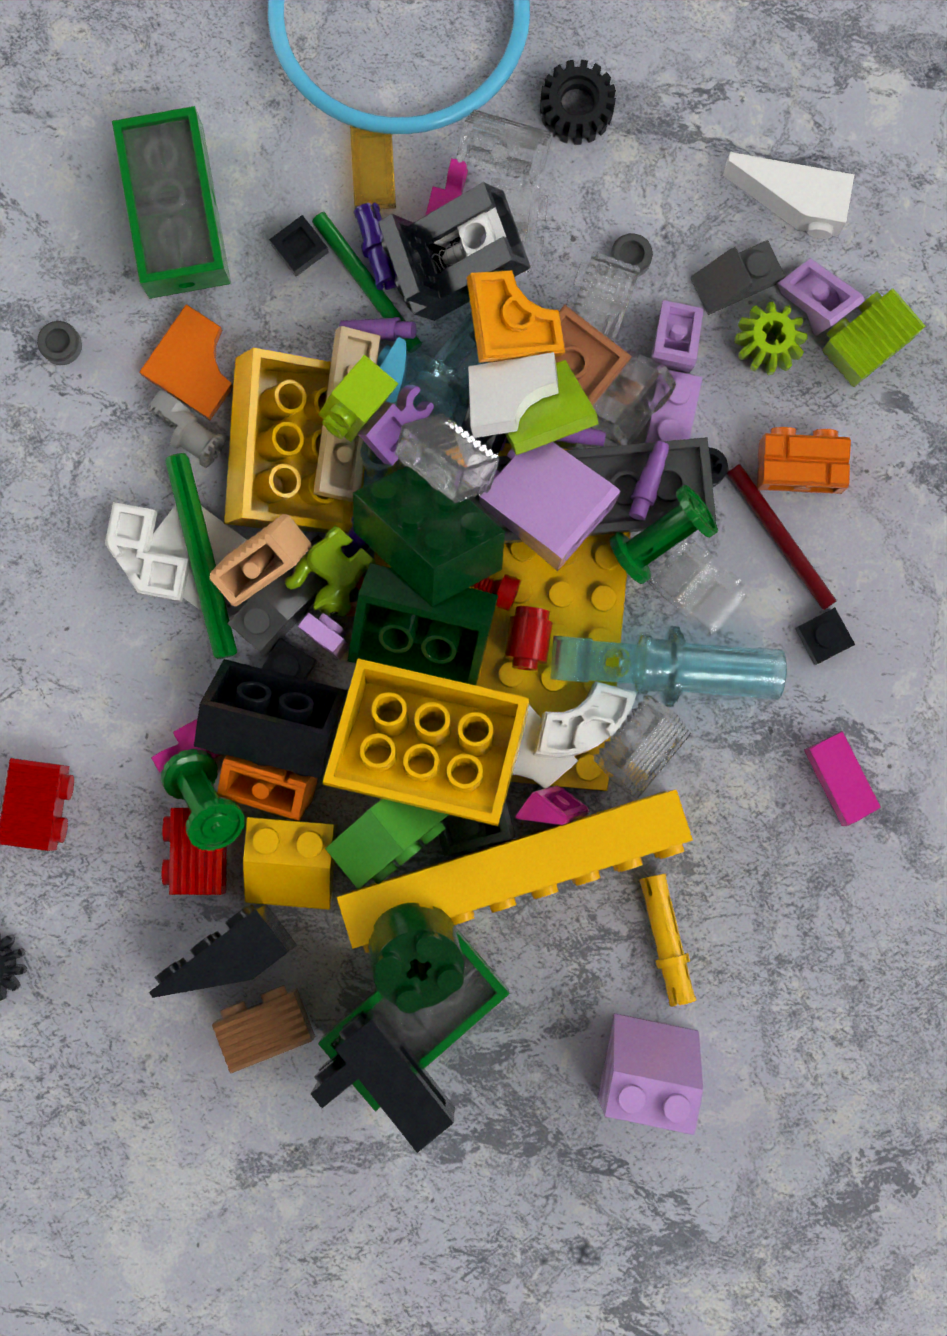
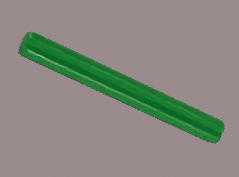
(200, 555)

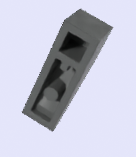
(276, 609)

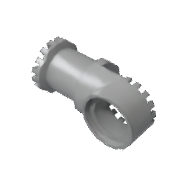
(187, 431)

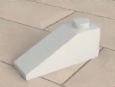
(799, 194)

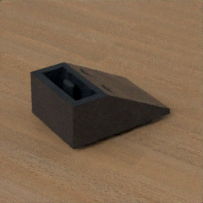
(237, 956)

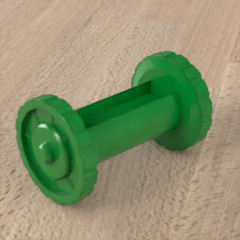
(663, 534)
(212, 819)

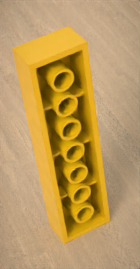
(527, 865)

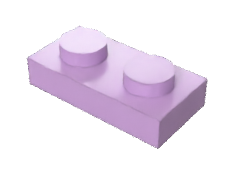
(677, 415)
(325, 633)

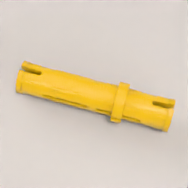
(667, 939)

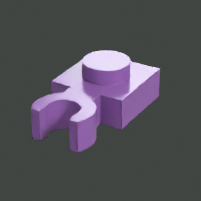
(384, 427)

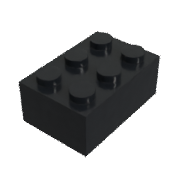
(269, 718)

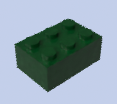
(426, 535)
(406, 632)

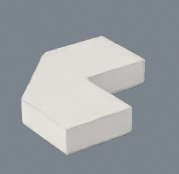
(130, 541)

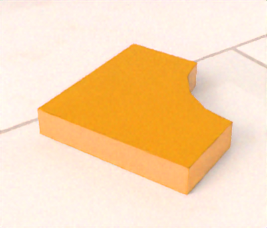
(508, 322)

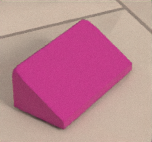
(842, 779)
(552, 806)

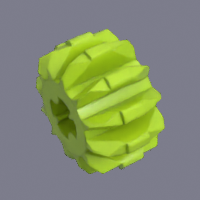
(786, 342)

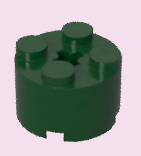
(415, 957)

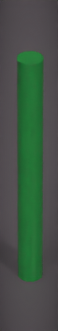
(360, 273)

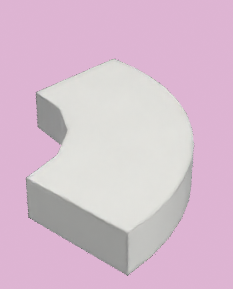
(586, 725)

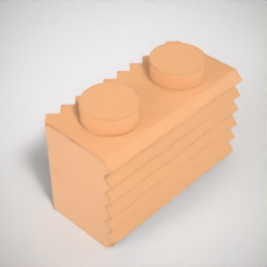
(260, 560)

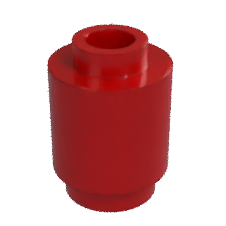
(528, 638)

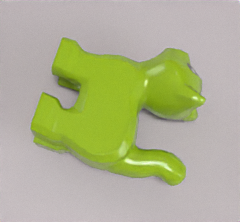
(338, 570)

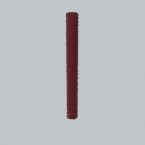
(781, 537)

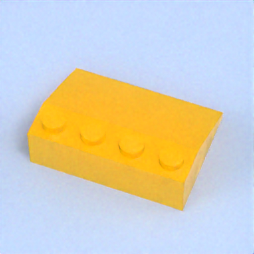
(278, 443)
(427, 742)

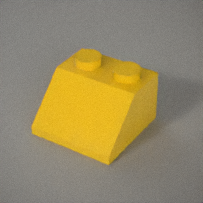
(288, 863)

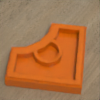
(187, 363)

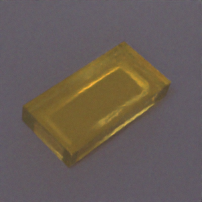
(373, 168)

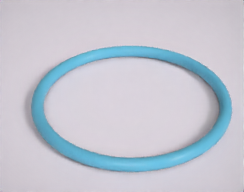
(398, 125)

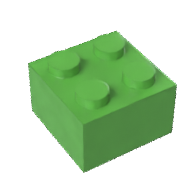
(383, 835)

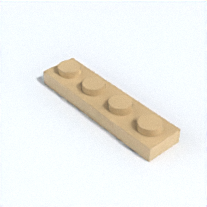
(340, 460)

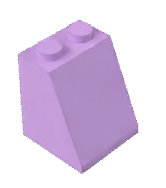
(549, 501)
(652, 1074)

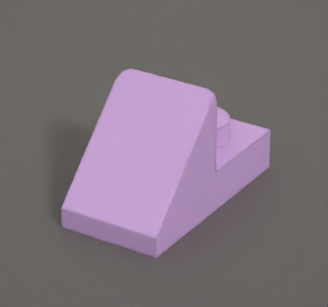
(819, 295)
(677, 336)

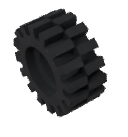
(583, 79)

